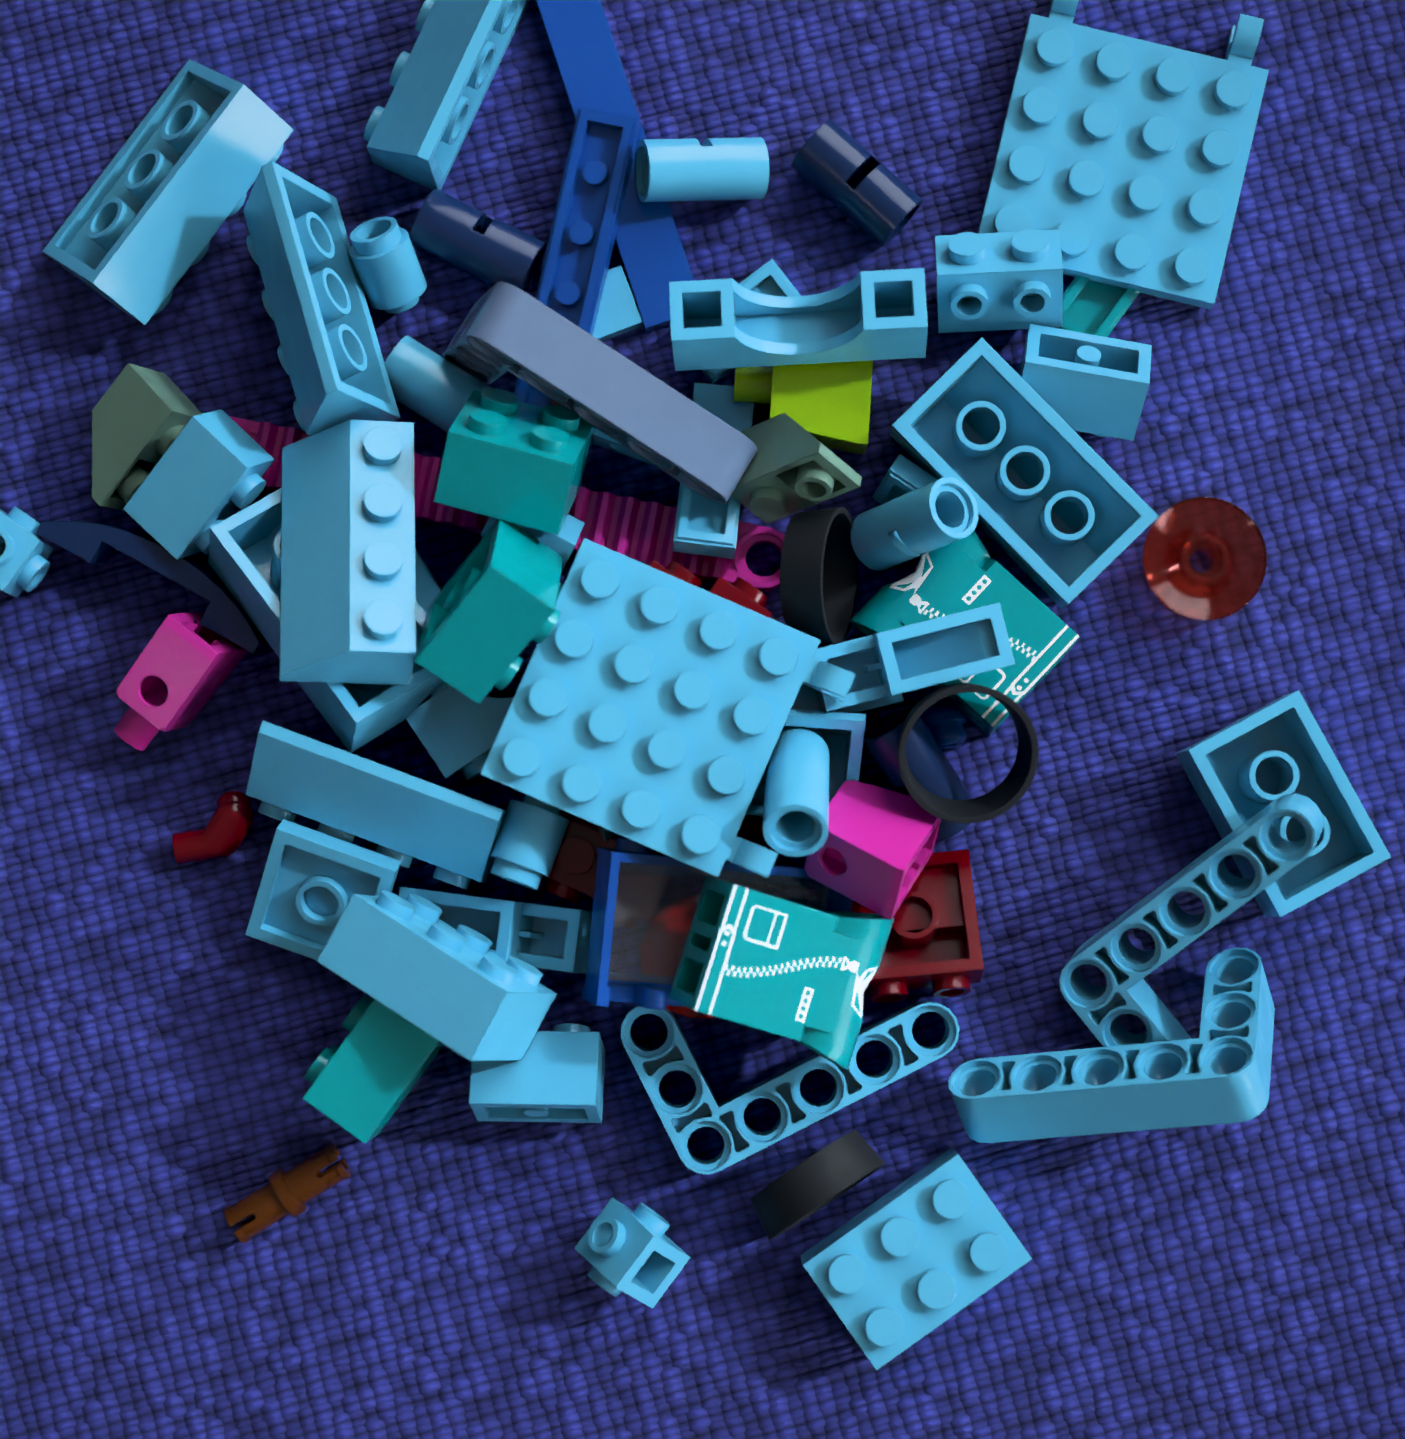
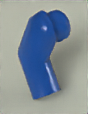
(941, 720)

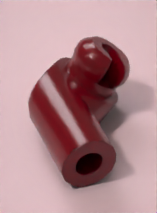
(222, 834)

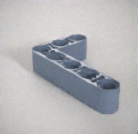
(609, 391)

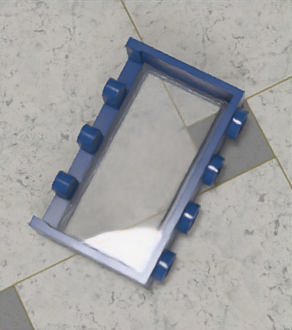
(646, 912)

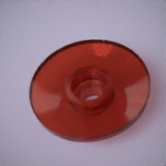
(1228, 539)

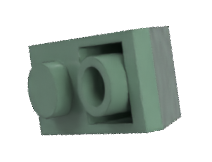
(133, 431)
(790, 471)

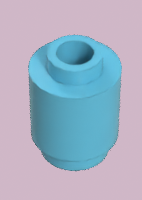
(387, 265)
(528, 842)

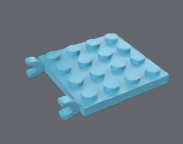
(1128, 153)
(656, 710)

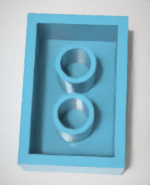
(1276, 755)
(438, 976)
(914, 1258)

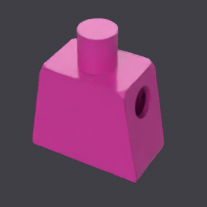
(188, 662)
(874, 846)

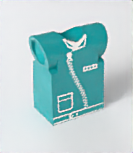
(960, 580)
(781, 966)

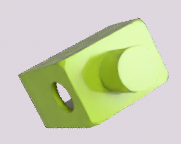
(821, 397)

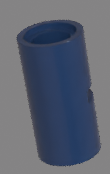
(856, 182)
(476, 242)
(924, 759)

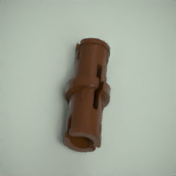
(287, 1193)

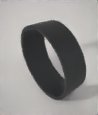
(819, 574)
(997, 800)
(815, 1183)

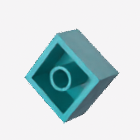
(514, 460)
(491, 611)
(371, 1070)

